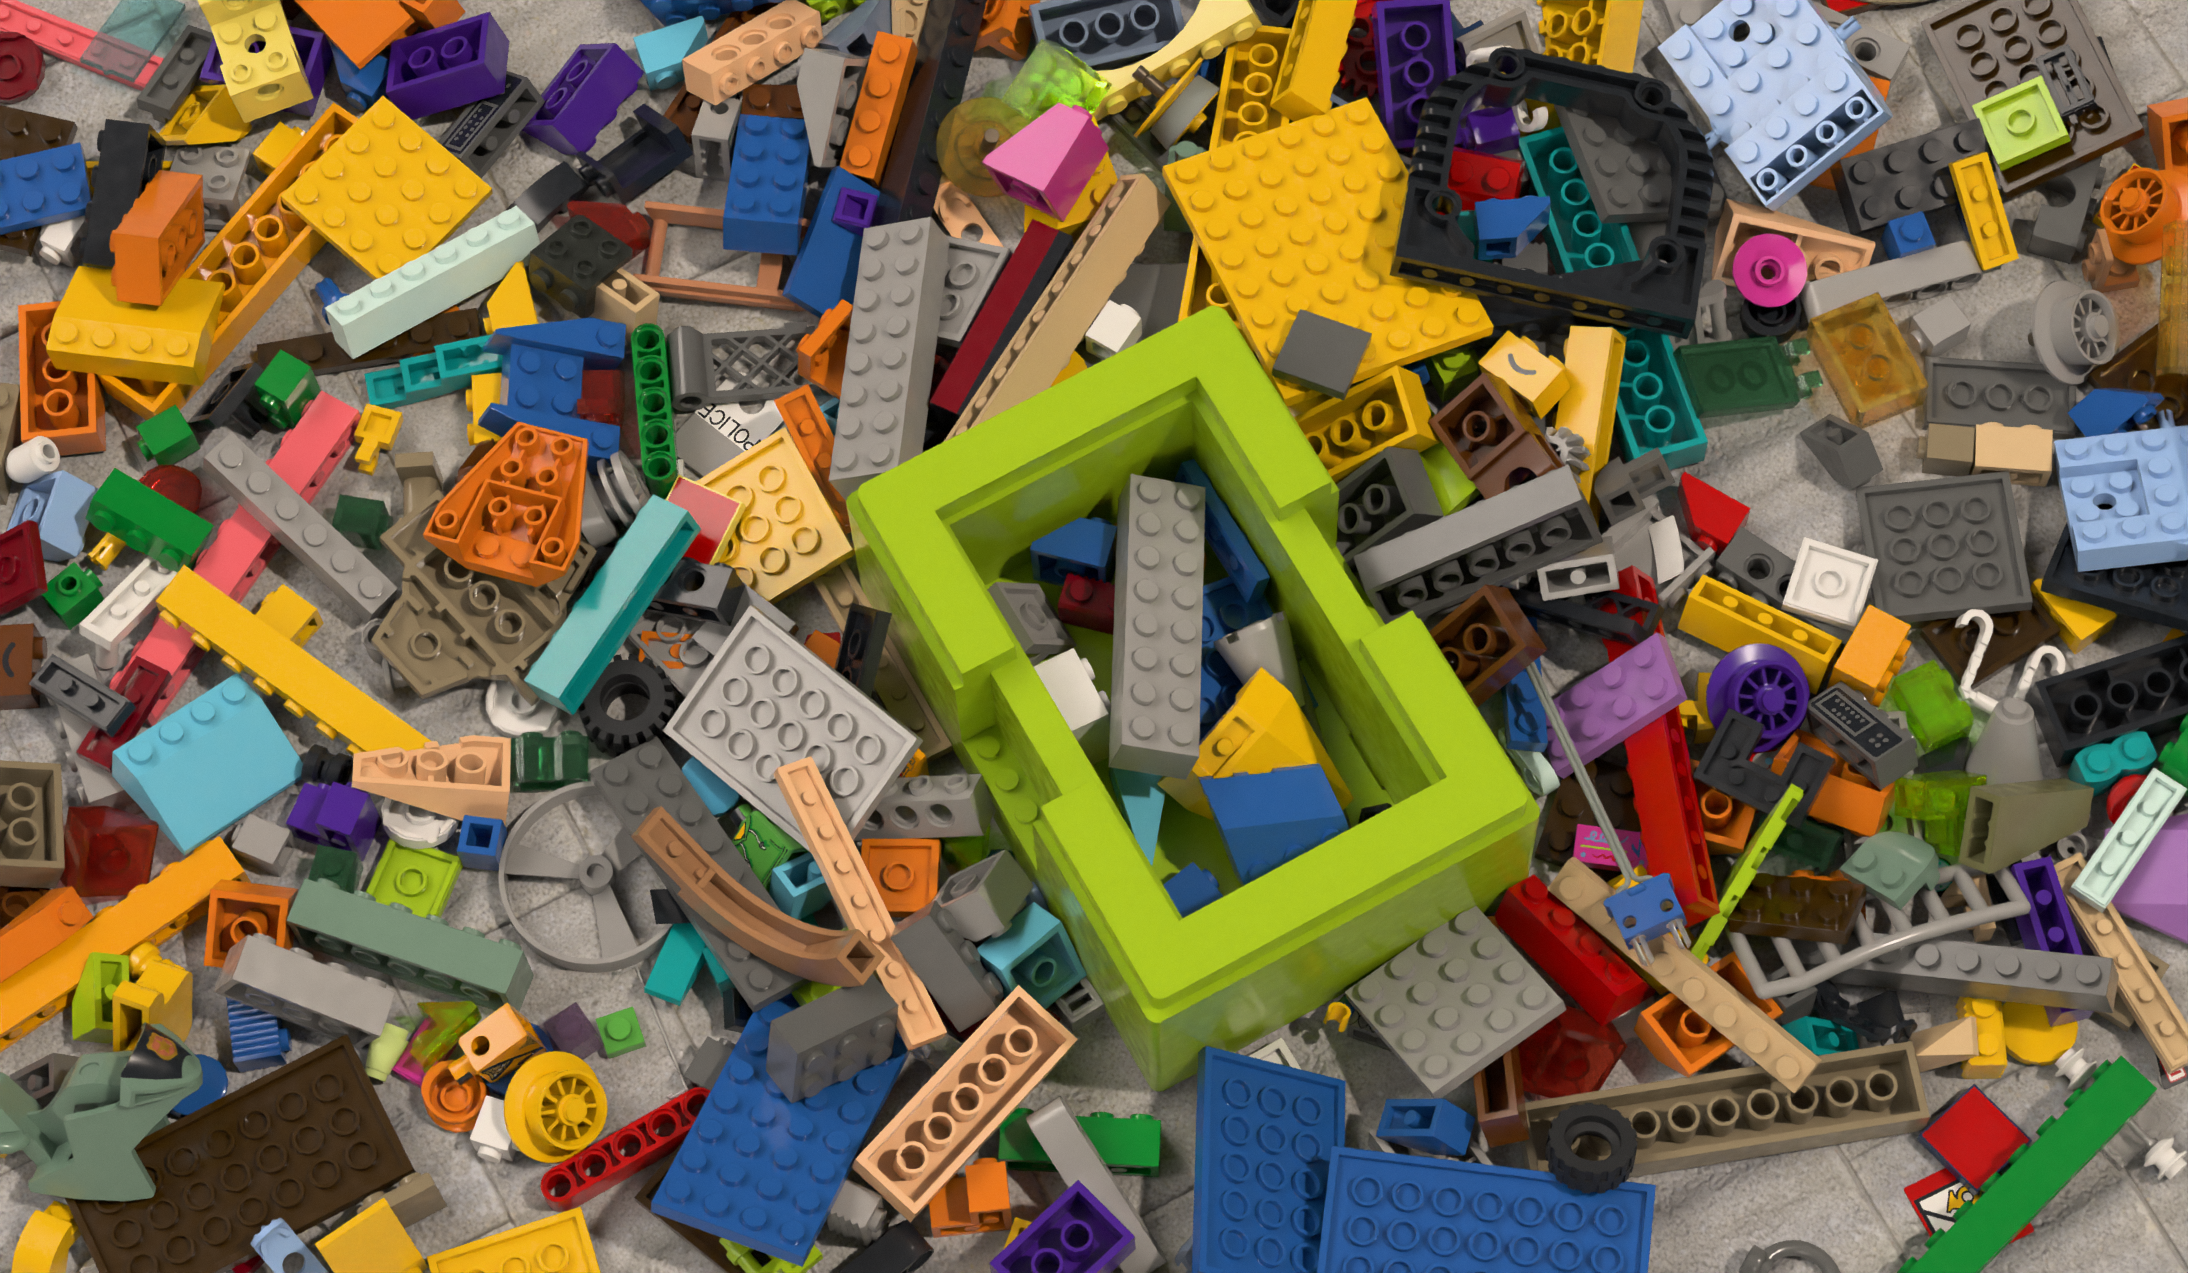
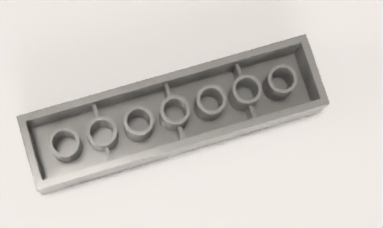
(889, 351)
(1157, 627)

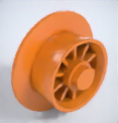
(2137, 210)

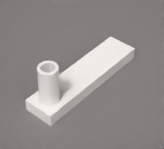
(125, 609)

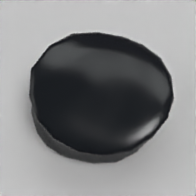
(1775, 321)

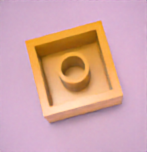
(1873, 655)

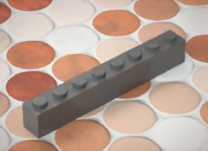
(1981, 972)

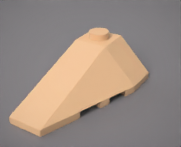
(1824, 248)
(443, 779)

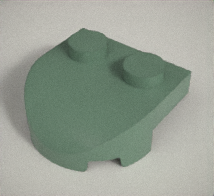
(1893, 867)

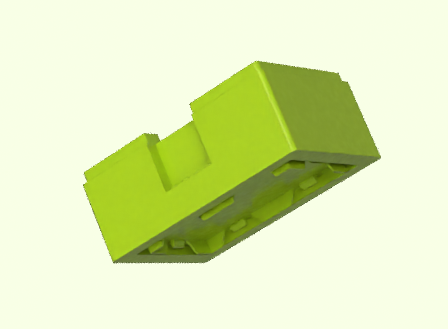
(1305, 932)

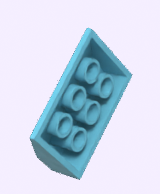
(207, 764)

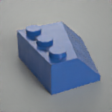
(1272, 816)

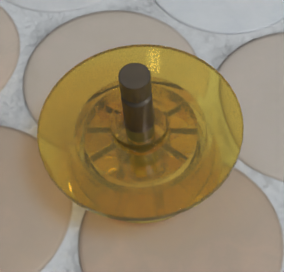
(969, 136)

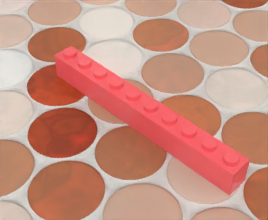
(243, 545)

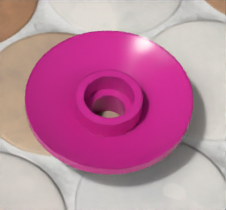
(1782, 258)

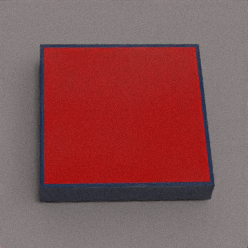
(1973, 1139)

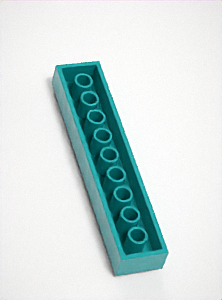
(1652, 397)

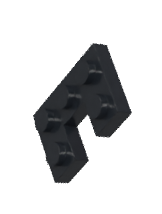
(1730, 772)

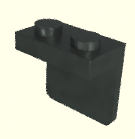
(575, 263)

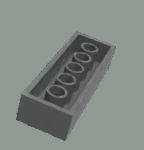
(1479, 546)

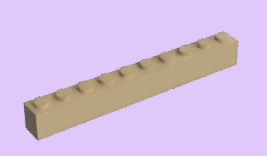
(1070, 300)

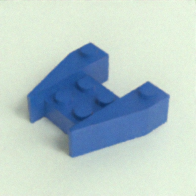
(545, 379)

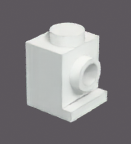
(63, 240)

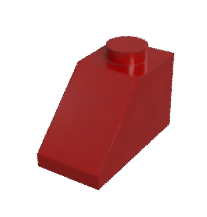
(1710, 514)

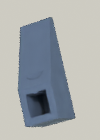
(858, 31)

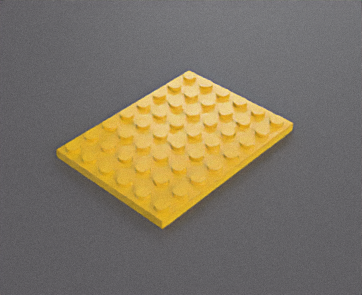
(1313, 227)

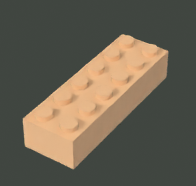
(964, 1103)

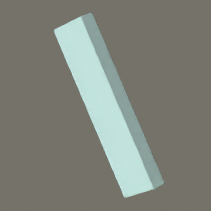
(2127, 840)

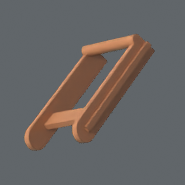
(764, 295)

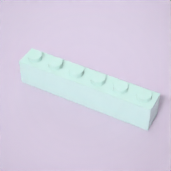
(432, 282)

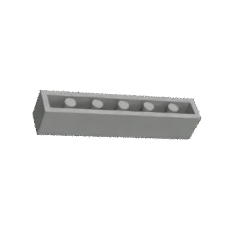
(299, 527)

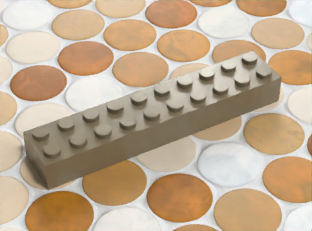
(1749, 1112)

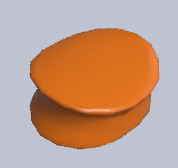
(449, 1103)

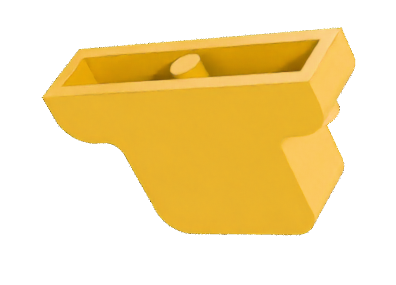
(158, 997)

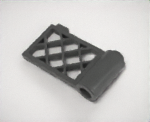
(693, 364)

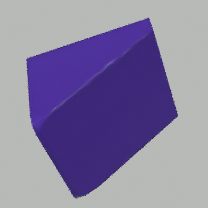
(855, 210)

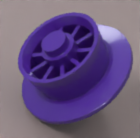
(1763, 686)

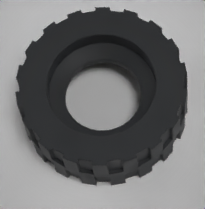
(1587, 1174)

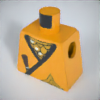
(496, 1046)

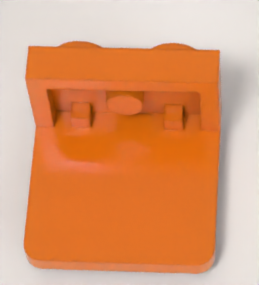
(824, 351)

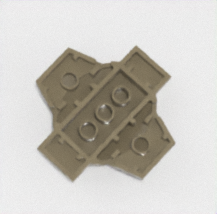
(463, 621)

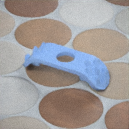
(277, 1242)

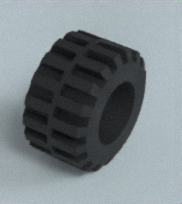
(628, 678)

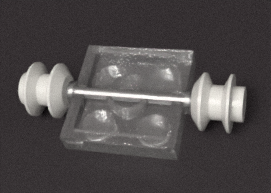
(2139, 1132)

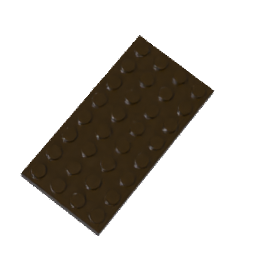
(274, 1149)

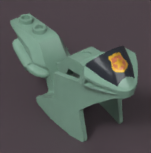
(99, 1116)

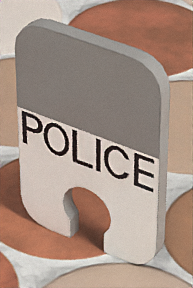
(724, 431)

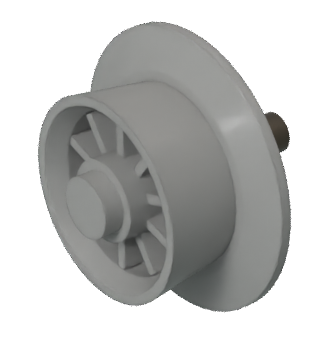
(2073, 331)

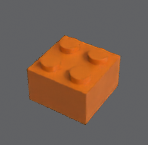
(246, 909)

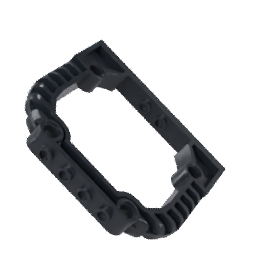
(1438, 253)

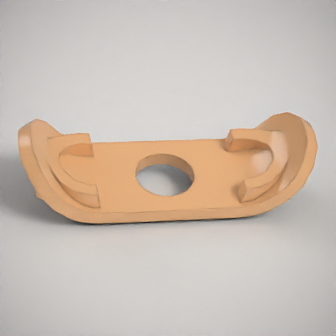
(958, 212)

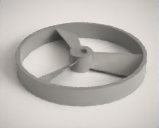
(597, 878)

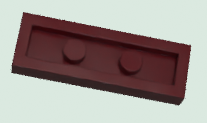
(143, 687)

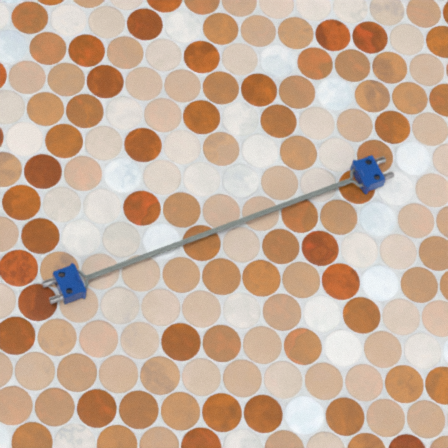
(1644, 903)

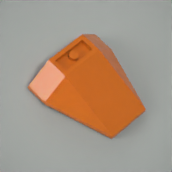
(517, 508)

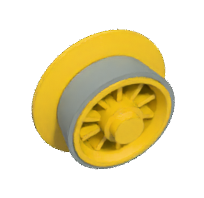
(1178, 107)

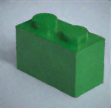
(286, 389)

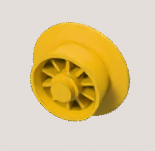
(554, 1107)

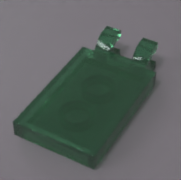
(1744, 376)

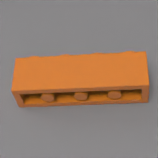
(879, 107)

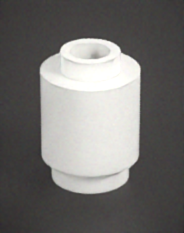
(32, 460)

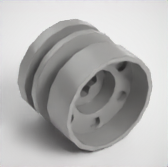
(612, 498)

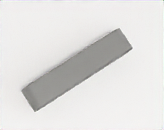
(1897, 280)
(1079, 1160)

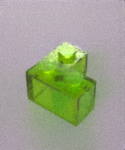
(1054, 76)
(1940, 802)

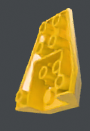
(1254, 736)

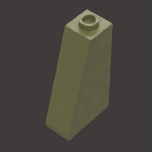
(2020, 819)

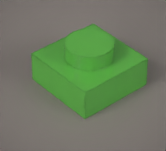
(620, 1032)

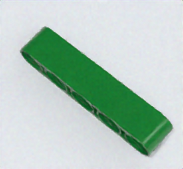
(651, 396)

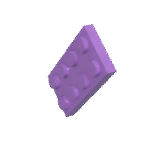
(1616, 702)

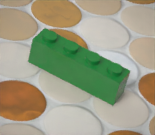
(1125, 1144)

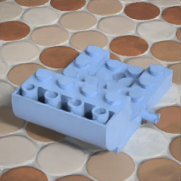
(1783, 96)
(2143, 481)

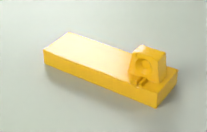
(1983, 210)

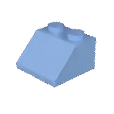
(60, 508)

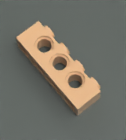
(752, 51)

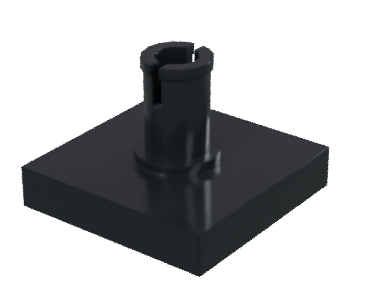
(230, 400)

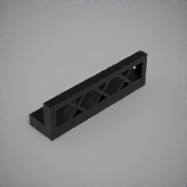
(1588, 619)

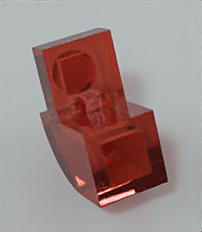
(603, 396)

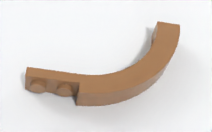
(785, 942)

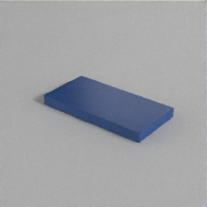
(829, 254)

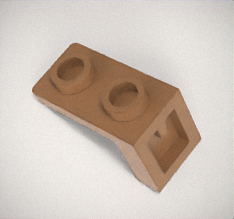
(2104, 269)

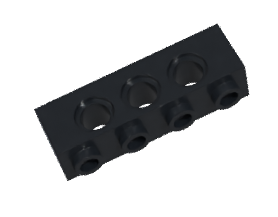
(681, 595)

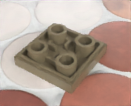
(412, 1200)

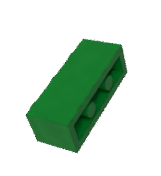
(148, 521)

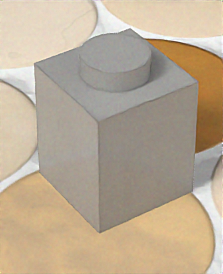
(1938, 328)
(263, 844)

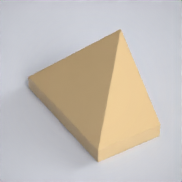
(1946, 1043)

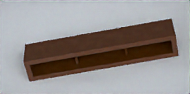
(1501, 1097)

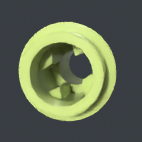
(385, 1052)

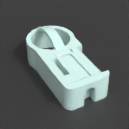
(1536, 770)

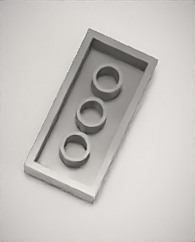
(305, 990)

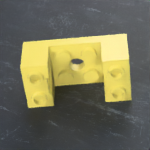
(261, 80)

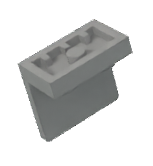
(222, 177)

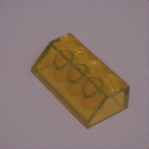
(2173, 303)

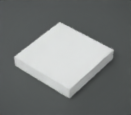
(1829, 584)

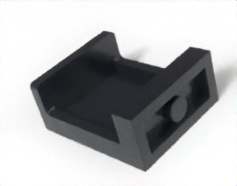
(638, 159)

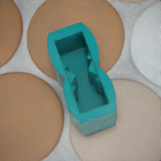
(2106, 764)

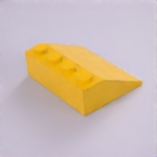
(135, 339)

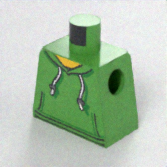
(763, 843)

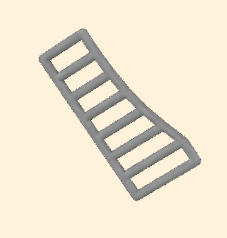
(1870, 947)

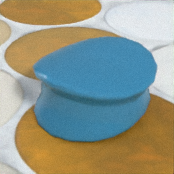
(712, 790)

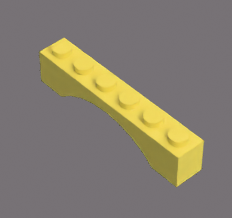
(1204, 36)

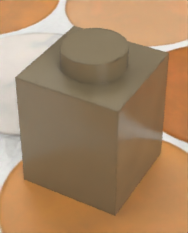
(1946, 450)

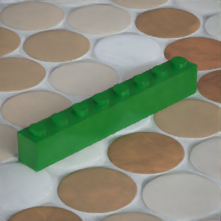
(2037, 1172)

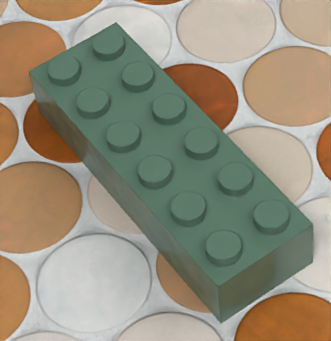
(409, 946)

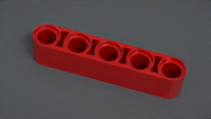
(609, 1152)

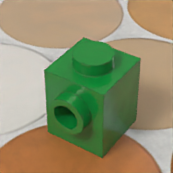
(166, 437)
(73, 594)

